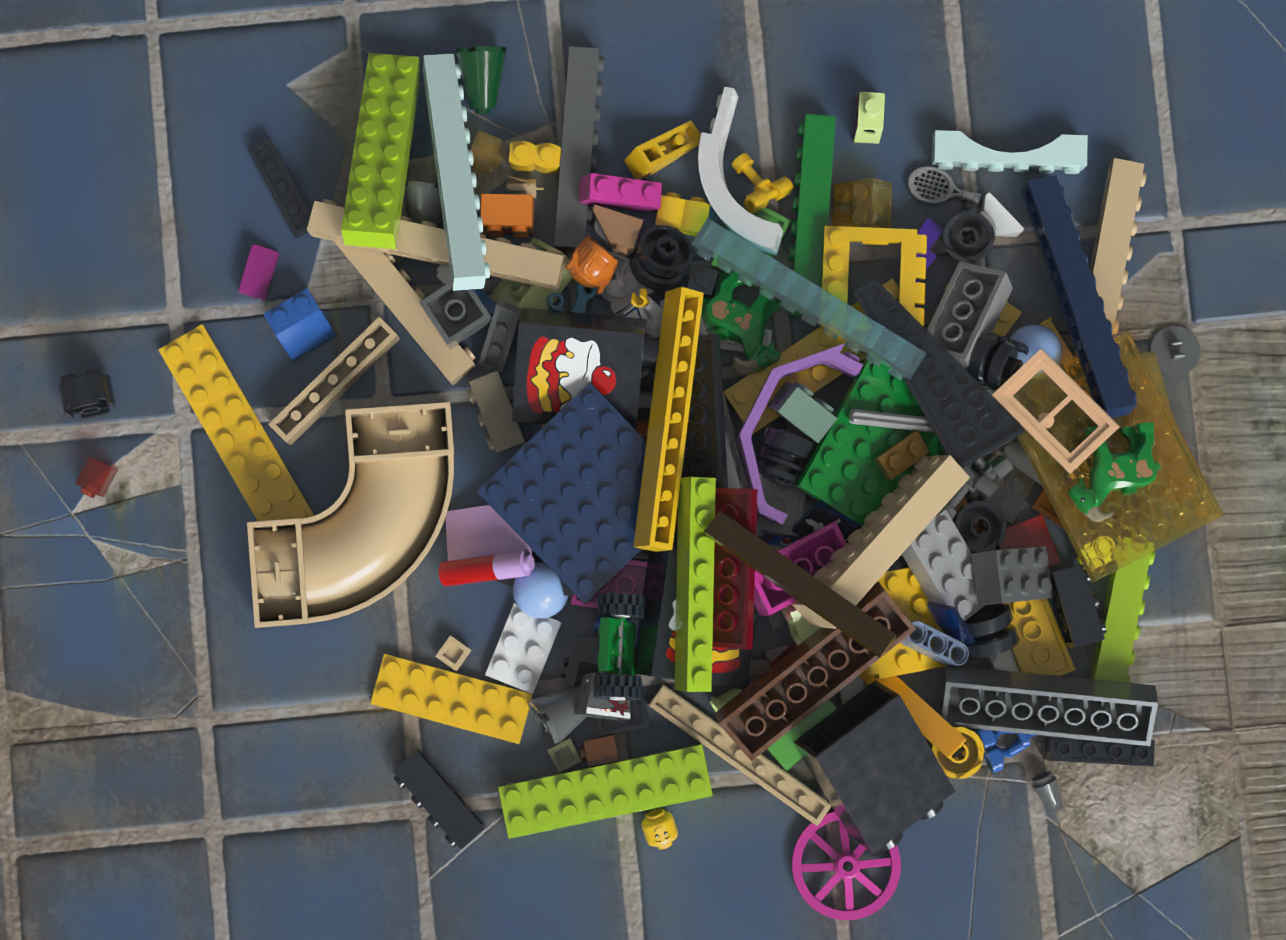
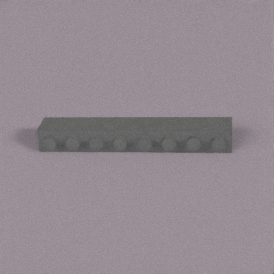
(578, 144)

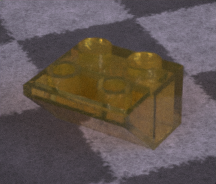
(862, 203)

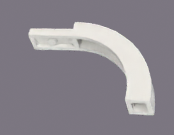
(754, 230)

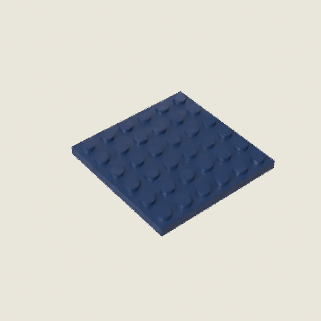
(575, 492)

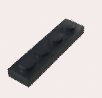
(281, 186)

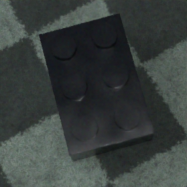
(1076, 607)

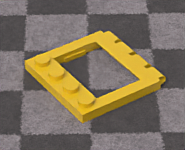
(912, 268)

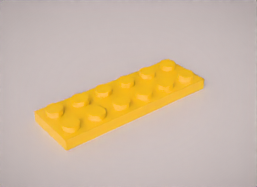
(451, 698)

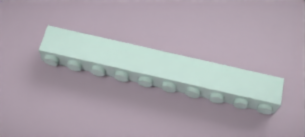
(454, 173)

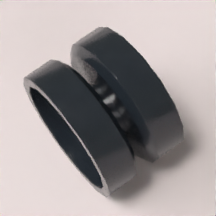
(661, 258)
(995, 360)
(991, 631)

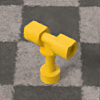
(764, 189)

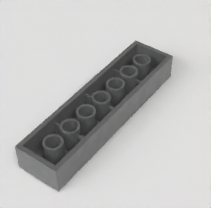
(1049, 705)

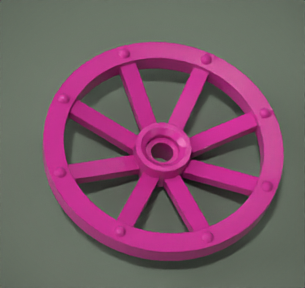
(837, 866)

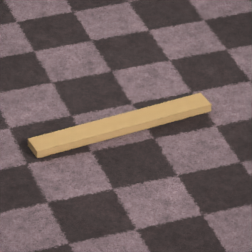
(759, 770)

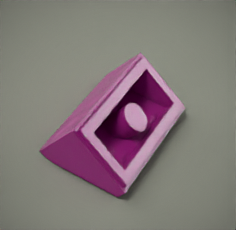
(258, 272)

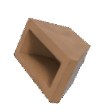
(618, 229)

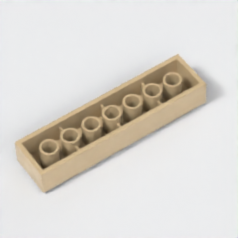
(888, 531)

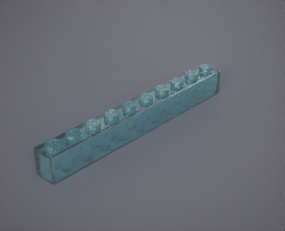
(811, 300)

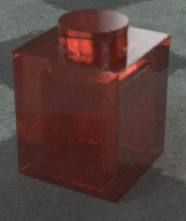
(95, 478)

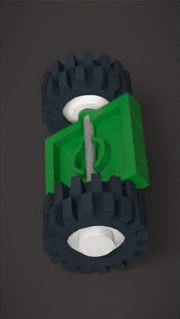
(618, 646)

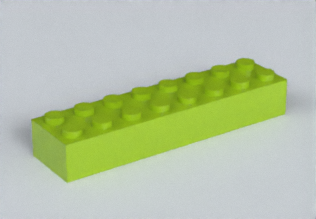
(381, 151)
(605, 791)

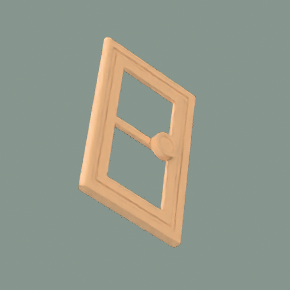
(1038, 428)

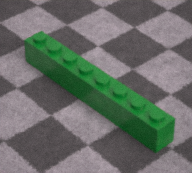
(812, 197)

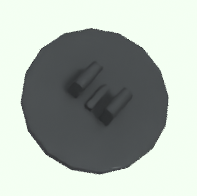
(1176, 350)

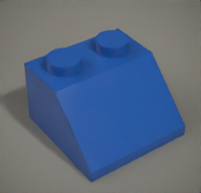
(300, 324)

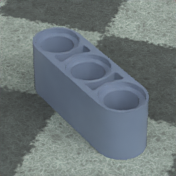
(941, 645)

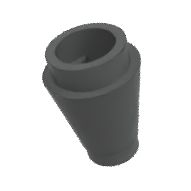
(1047, 789)

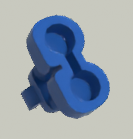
(993, 754)

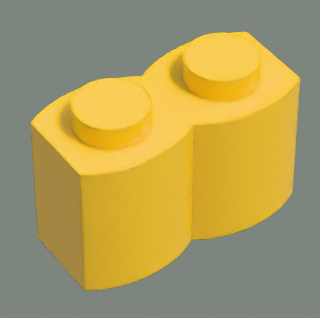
(528, 157)
(683, 214)

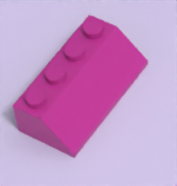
(810, 554)

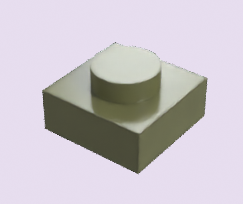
(564, 755)

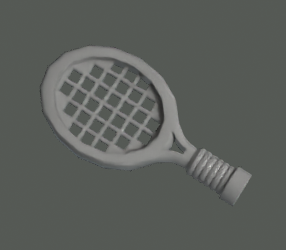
(965, 195)

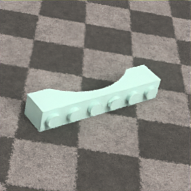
(957, 150)

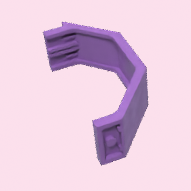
(844, 363)

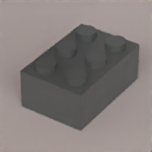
(1012, 575)

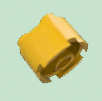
(970, 756)

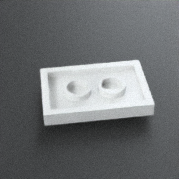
(523, 650)

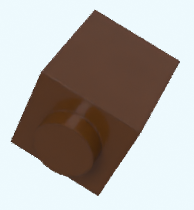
(599, 750)

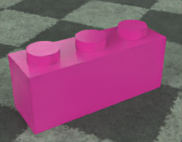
(619, 193)

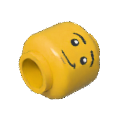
(659, 828)

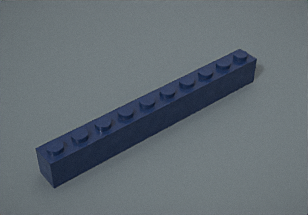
(1078, 296)

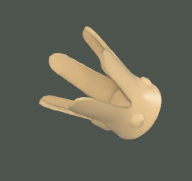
(527, 186)

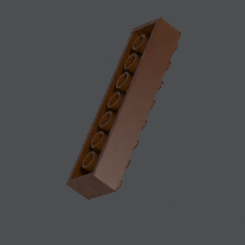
(806, 678)

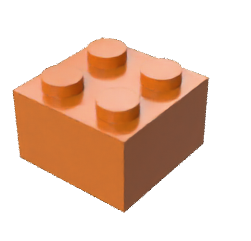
(508, 215)

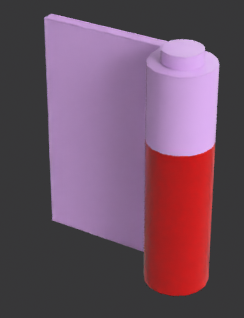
(482, 548)

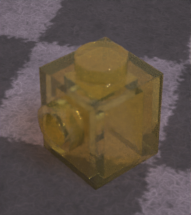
(486, 152)

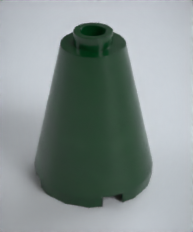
(481, 75)

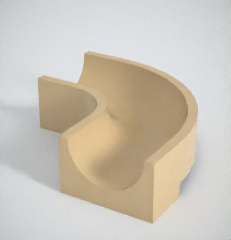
(373, 531)

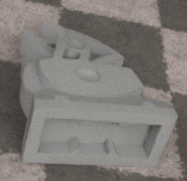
(622, 285)

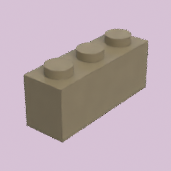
(495, 413)

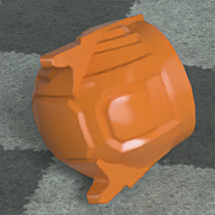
(592, 264)

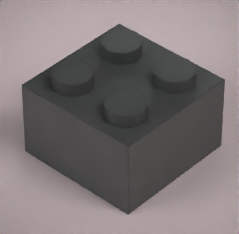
(455, 313)

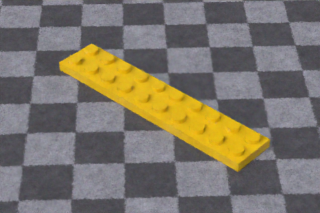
(234, 427)

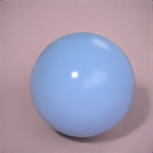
(1036, 338)
(540, 592)

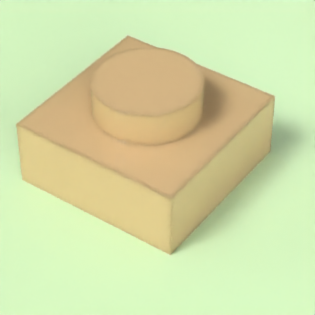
(453, 653)

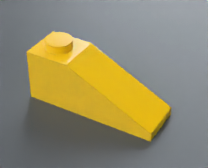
(662, 150)

